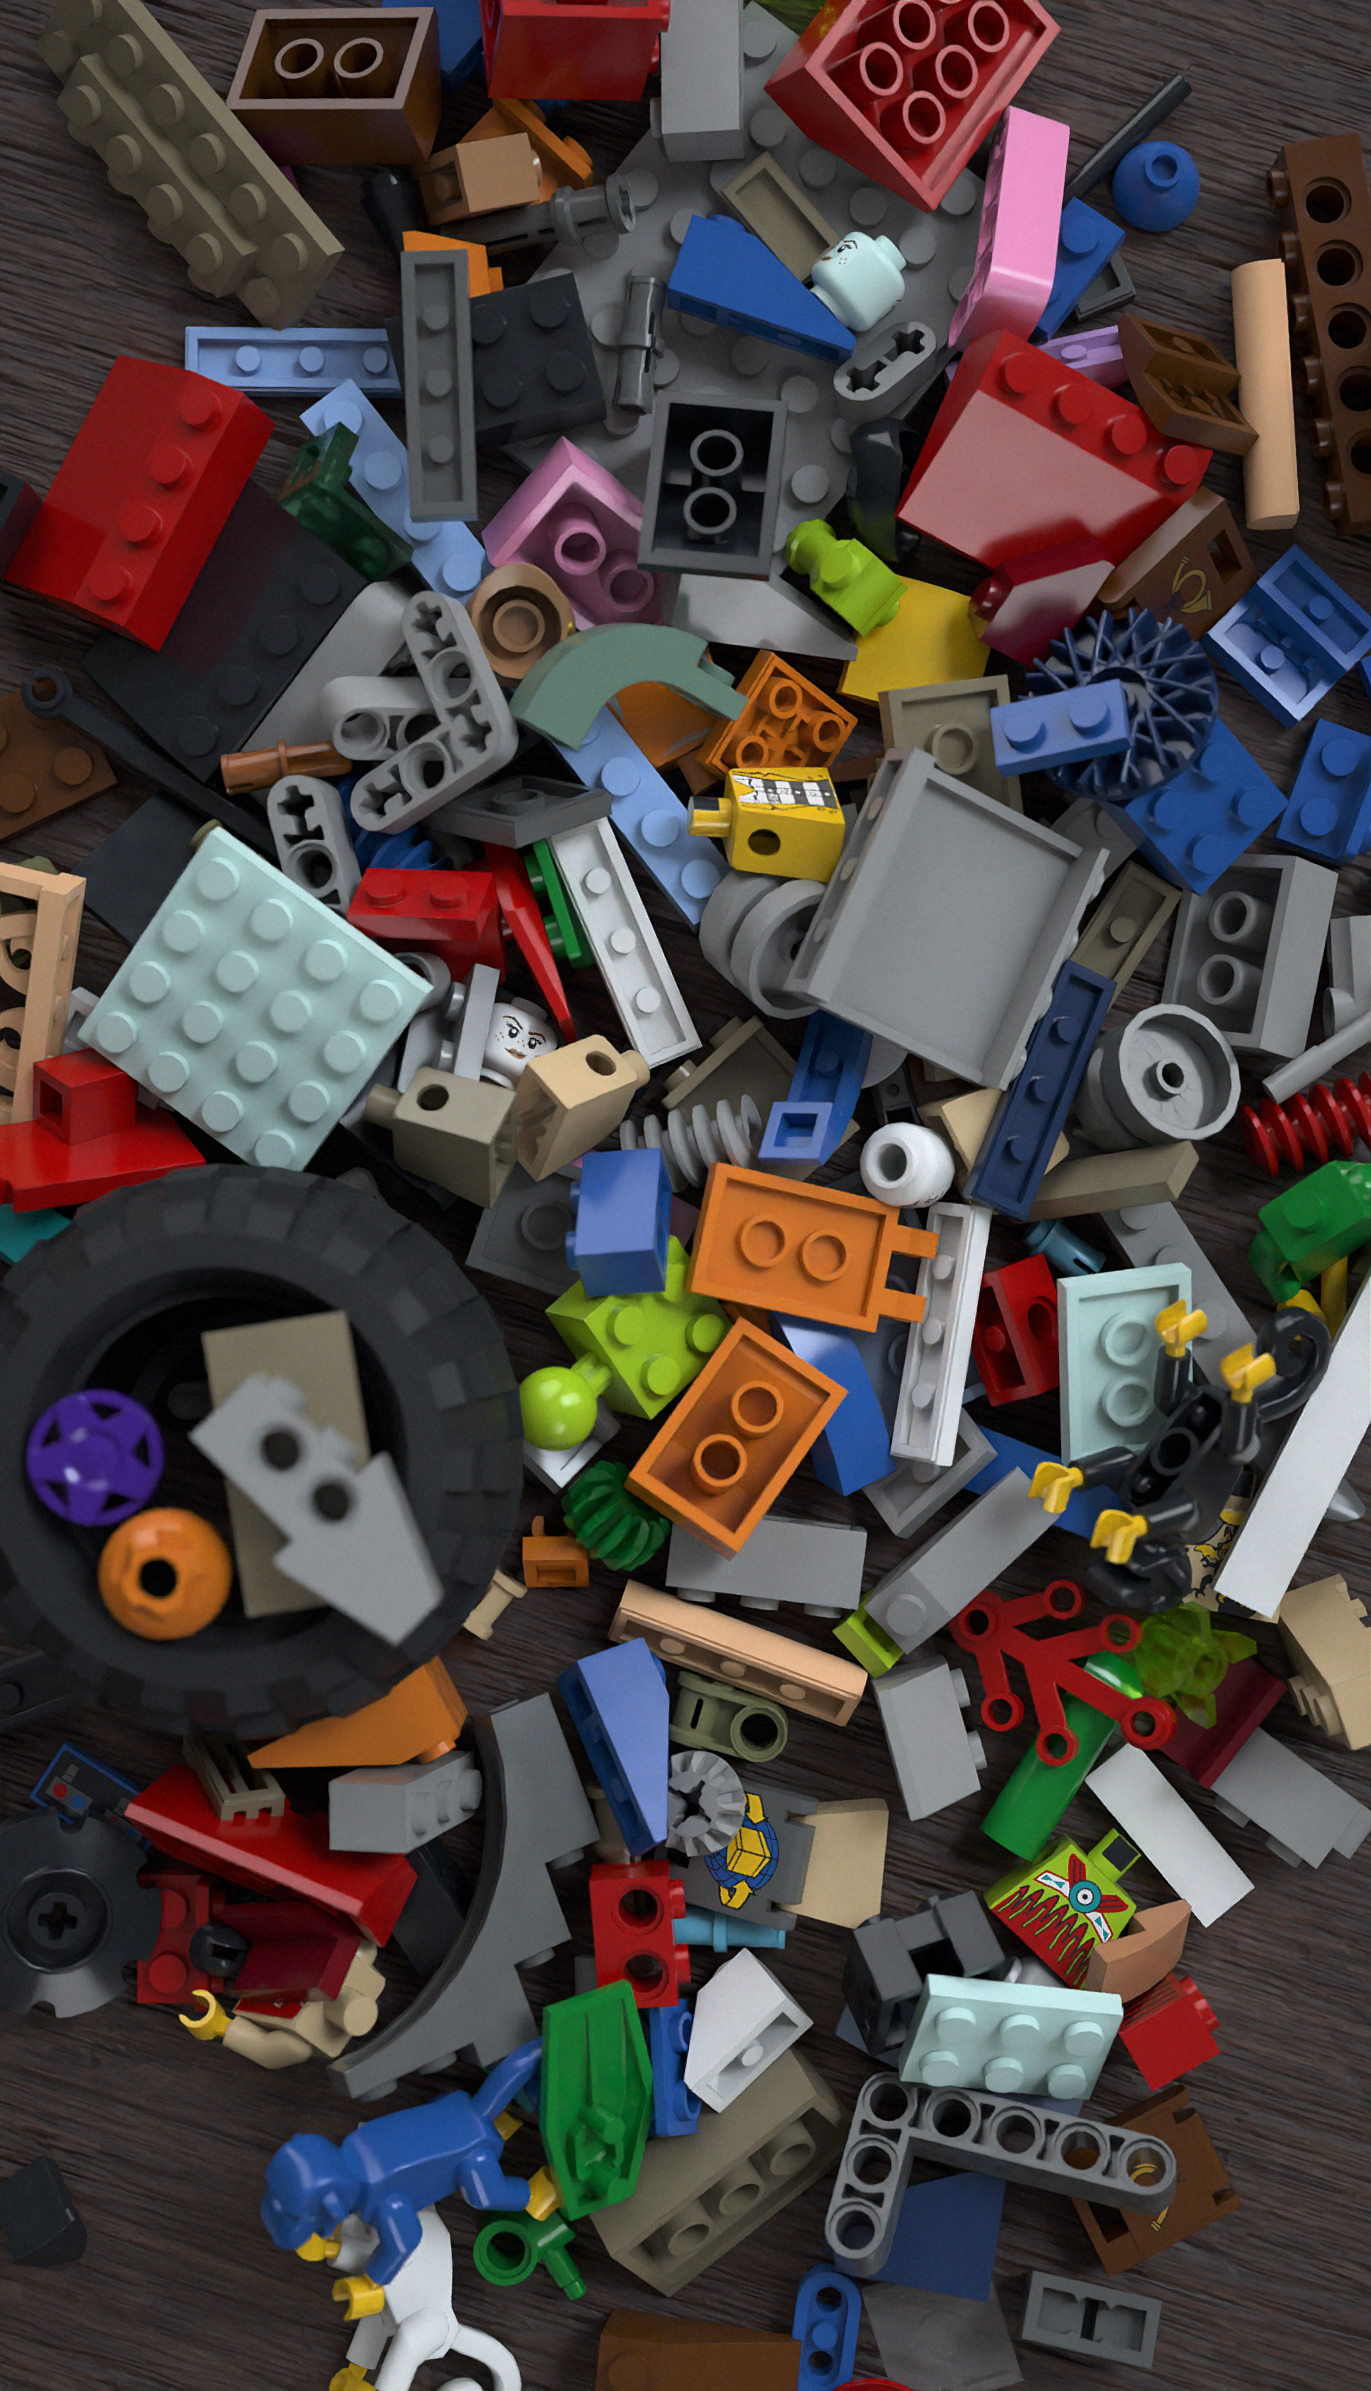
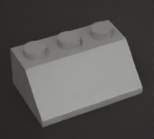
(1254, 952)

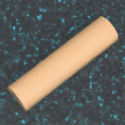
(1266, 394)
(739, 1653)

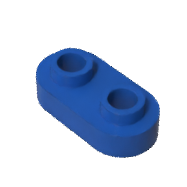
(826, 2327)

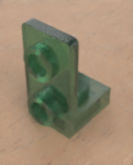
(322, 505)

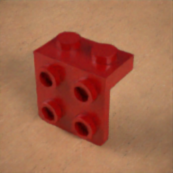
(433, 913)

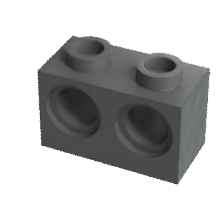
(1088, 2320)

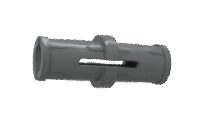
(639, 345)

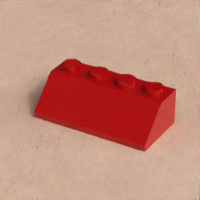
(275, 1855)

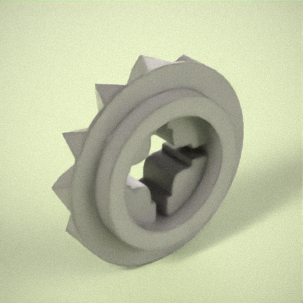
(720, 1798)

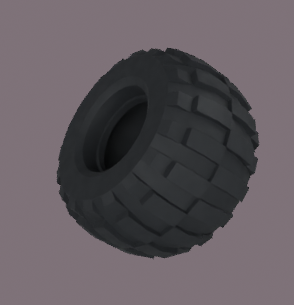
(121, 1307)

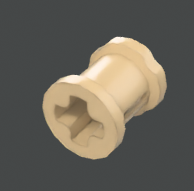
(493, 1601)

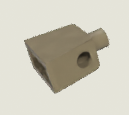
(451, 1131)

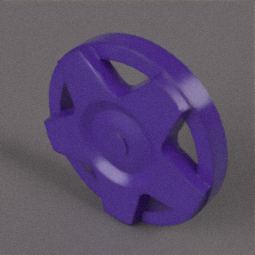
(95, 1457)

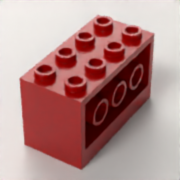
(571, 47)

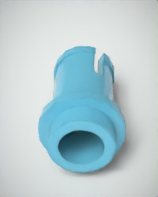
(1062, 1247)

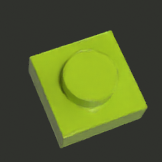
(867, 1639)

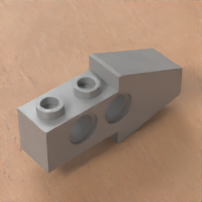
(362, 1563)

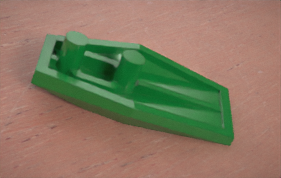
(595, 2098)

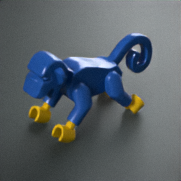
(403, 2166)

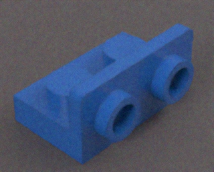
(1330, 796)
(667, 2042)

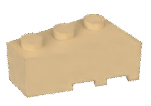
(1329, 1658)

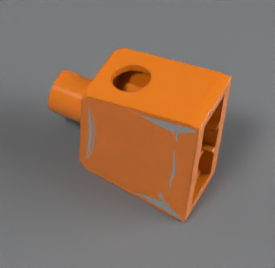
(667, 729)

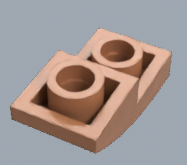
(1143, 1956)

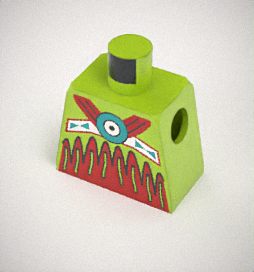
(1067, 1901)

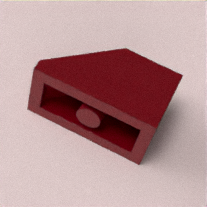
(1037, 598)

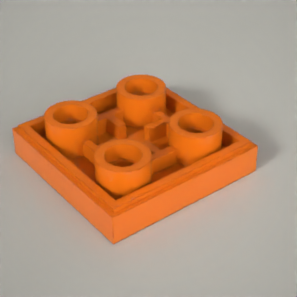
(781, 725)

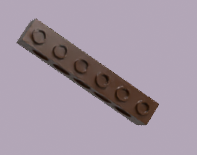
(1333, 175)

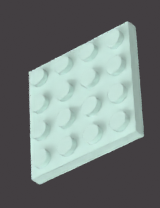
(253, 1007)

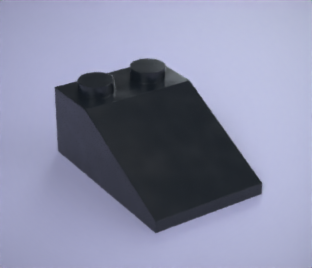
(713, 486)

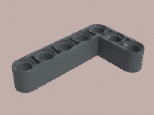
(979, 2151)

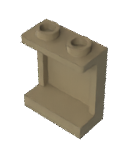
(744, 1063)

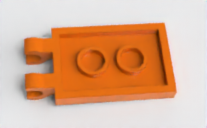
(802, 1250)

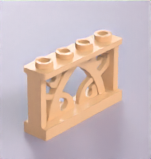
(52, 940)

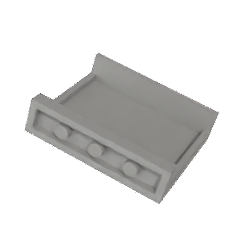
(946, 922)

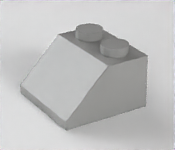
(927, 1734)

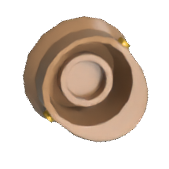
(518, 619)

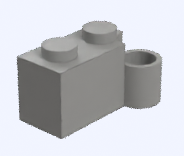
(1290, 1802)

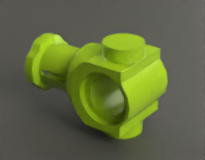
(845, 575)

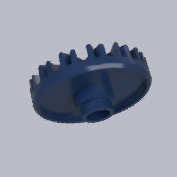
(1167, 698)

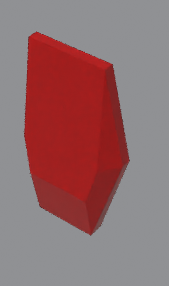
(525, 924)

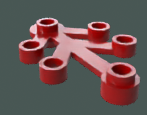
(1049, 1665)

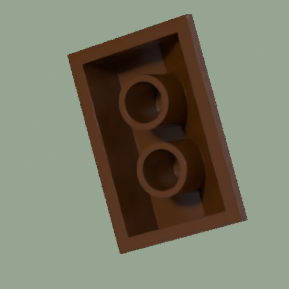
(341, 85)

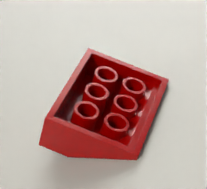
(910, 83)
(1042, 459)
(141, 498)

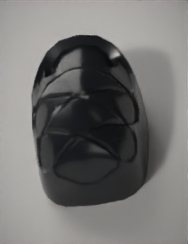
(882, 466)

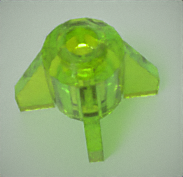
(1187, 1658)

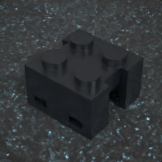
(894, 1958)

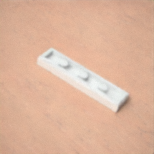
(623, 942)
(942, 1343)

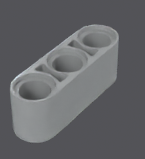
(386, 709)

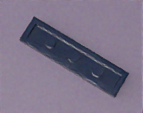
(1040, 1097)

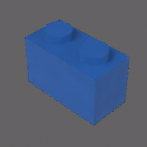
(621, 1222)

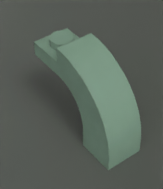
(586, 669)

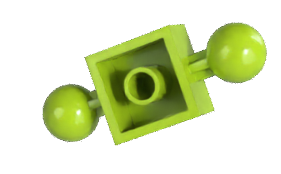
(627, 1349)

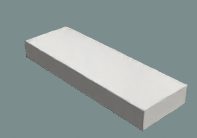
(1168, 1832)

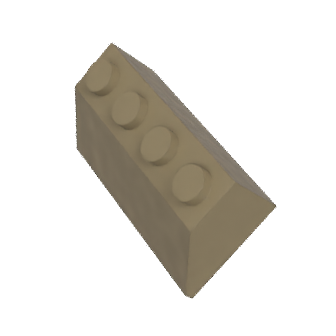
(721, 2184)

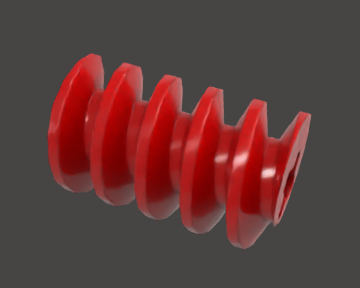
(1308, 1125)

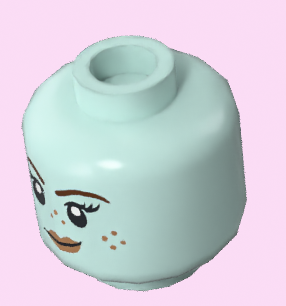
(859, 280)

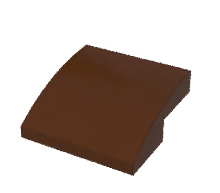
(1184, 385)

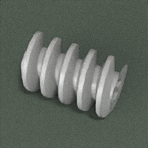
(693, 1147)

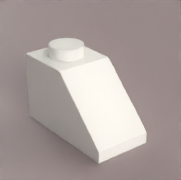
(739, 2029)

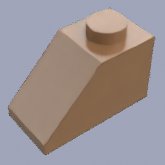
(478, 179)

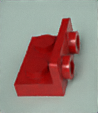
(188, 1903)

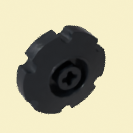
(106, 1918)

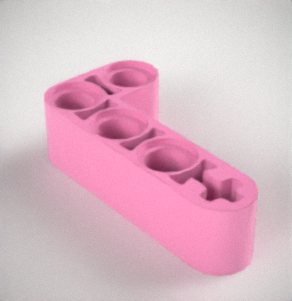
(1016, 229)

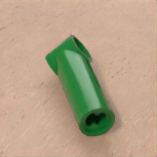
(1041, 1792)

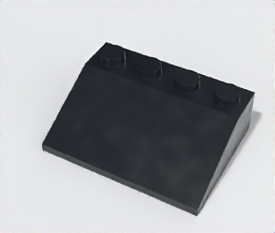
(238, 640)

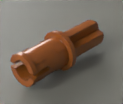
(265, 767)

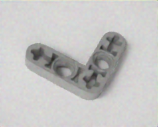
(455, 736)

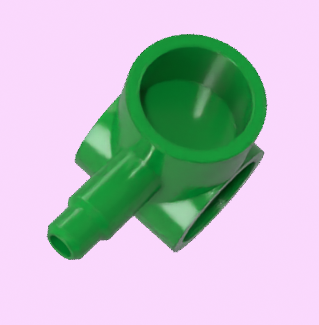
(541, 2241)

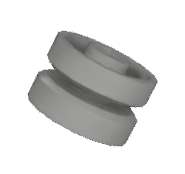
(755, 933)

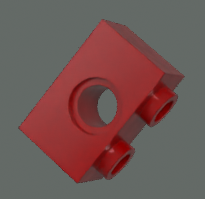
(1017, 1330)

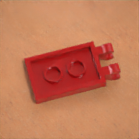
(47, 1173)

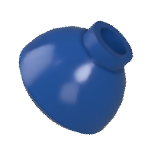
(1156, 186)

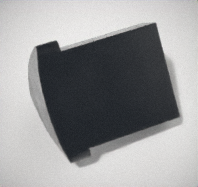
(41, 2216)

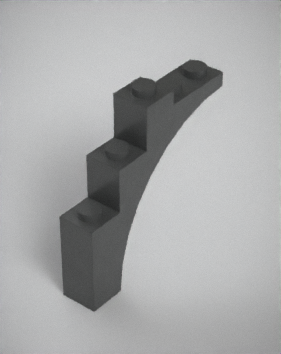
(514, 1917)

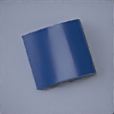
(1290, 637)

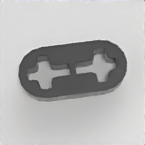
(880, 368)

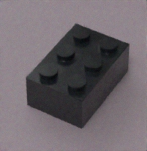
(528, 362)

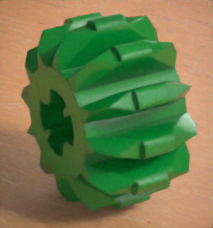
(613, 1519)

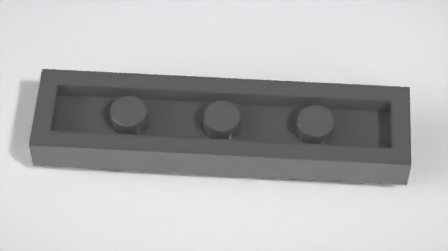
(439, 385)

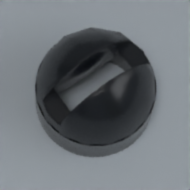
(202, 1947)

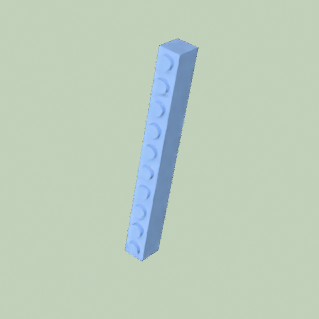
(455, 564)

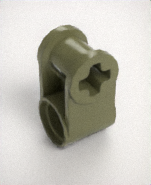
(722, 1718)

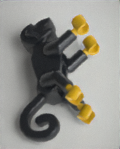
(1192, 1461)

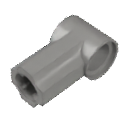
(1348, 973)

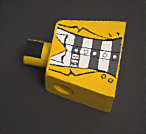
(775, 821)

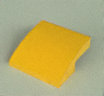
(921, 646)

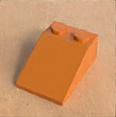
(735, 1439)
(414, 1720)

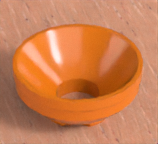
(194, 1551)

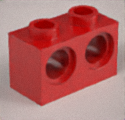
(625, 1934)

